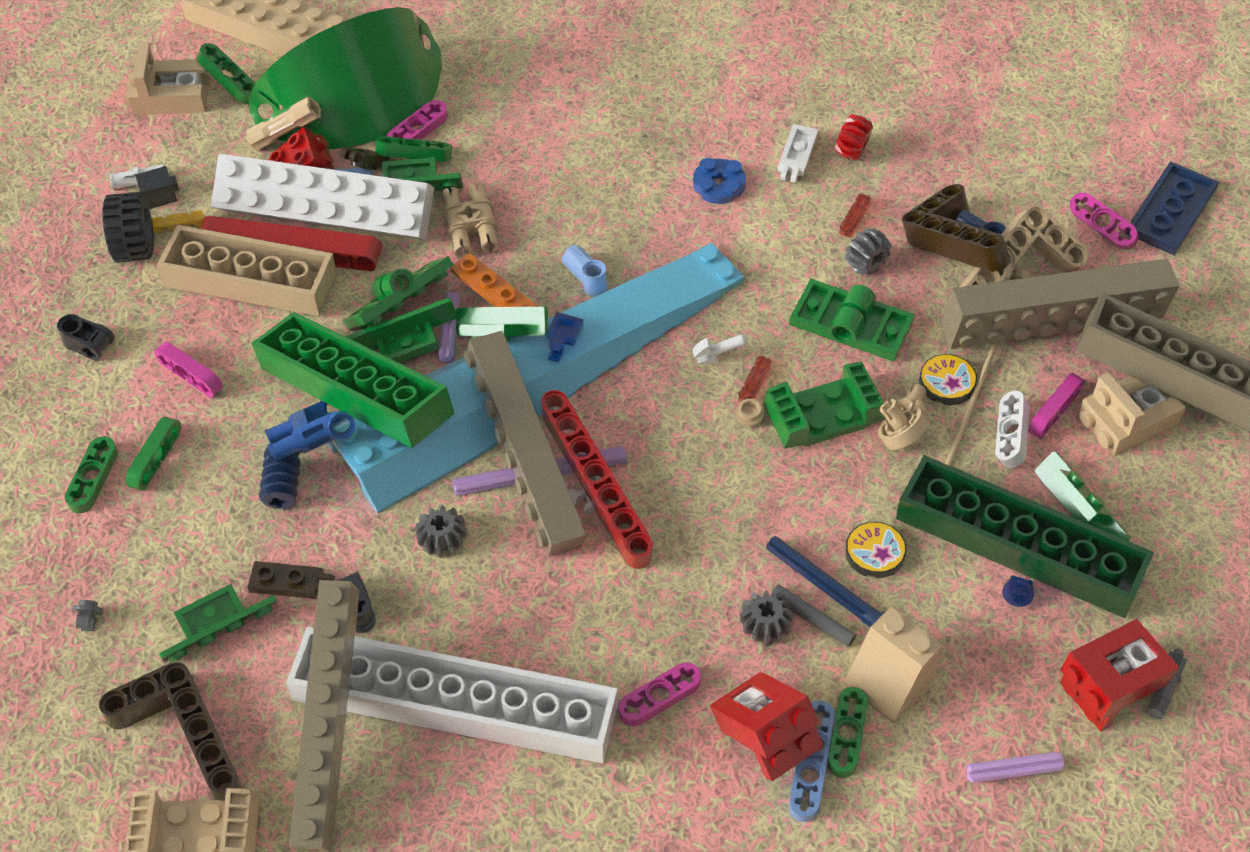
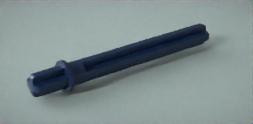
(823, 581)

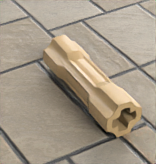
(269, 131)

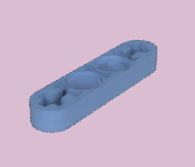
(817, 762)

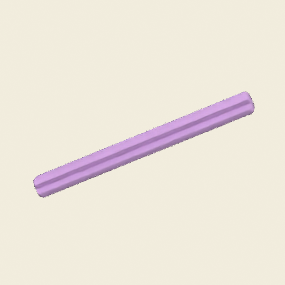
(507, 476)

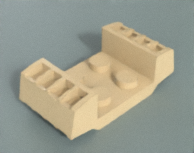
(193, 823)

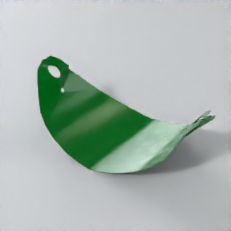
(361, 74)

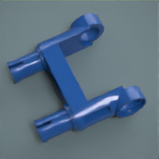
(307, 431)

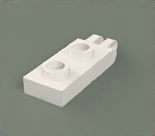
(797, 152)

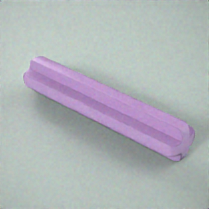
(448, 333)
(1015, 767)

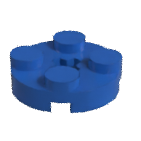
(729, 170)

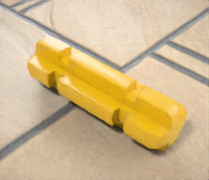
(171, 221)

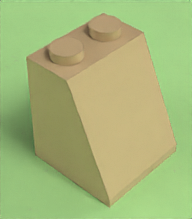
(894, 664)

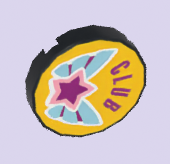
(948, 379)
(875, 549)

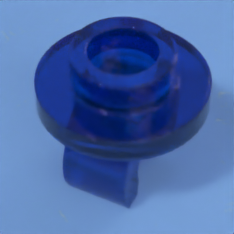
(1018, 591)

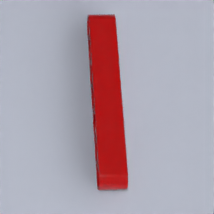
(348, 249)
(599, 490)

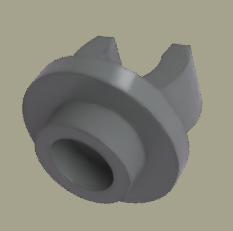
(86, 614)

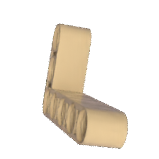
(1038, 238)

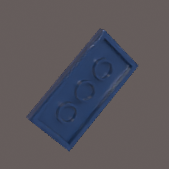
(1173, 207)

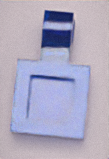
(562, 331)

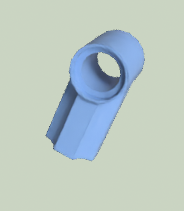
(587, 270)

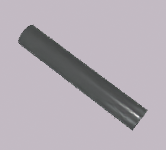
(816, 617)

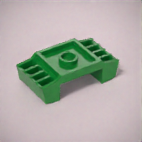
(824, 409)

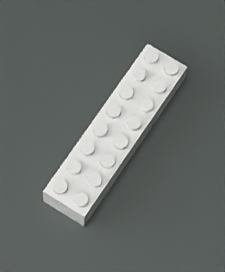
(322, 196)

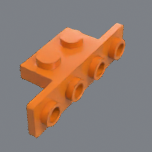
(488, 283)

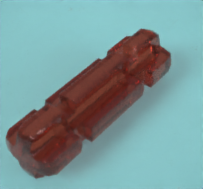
(855, 215)
(755, 378)

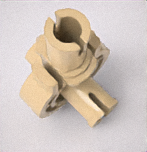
(904, 420)

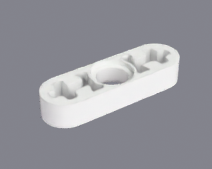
(1018, 439)

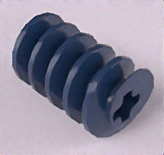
(279, 481)

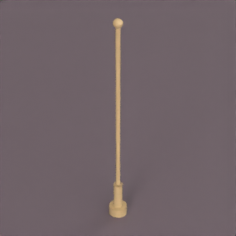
(1018, 273)

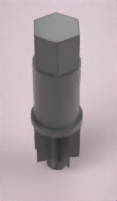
(1161, 698)

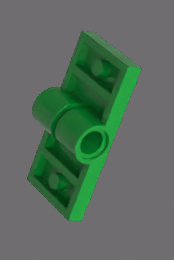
(395, 287)
(852, 318)

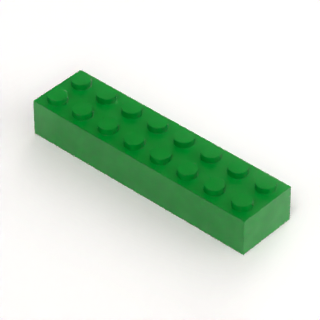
(354, 379)

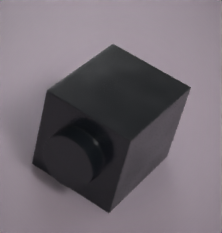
(158, 186)

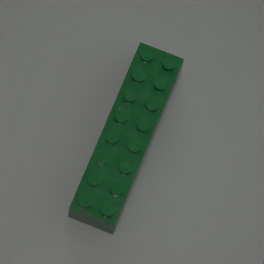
(1024, 536)

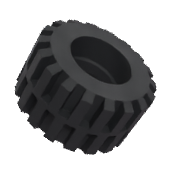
(128, 227)

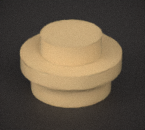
(749, 412)

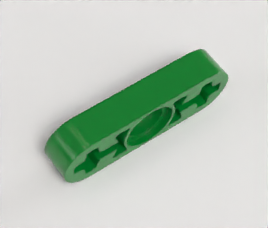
(215, 61)
(413, 148)
(153, 450)
(91, 462)
(843, 719)

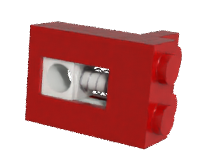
(1100, 684)
(771, 722)

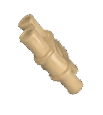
(470, 219)

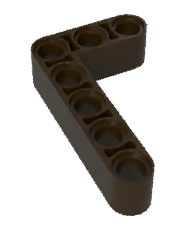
(935, 229)
(178, 696)

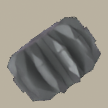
(868, 251)
(440, 530)
(774, 625)

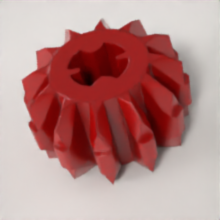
(853, 137)

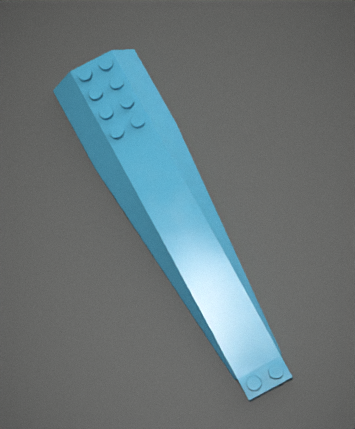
(613, 329)

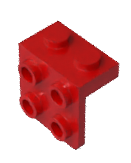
(304, 149)

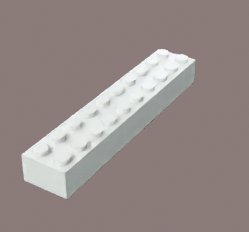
(472, 698)

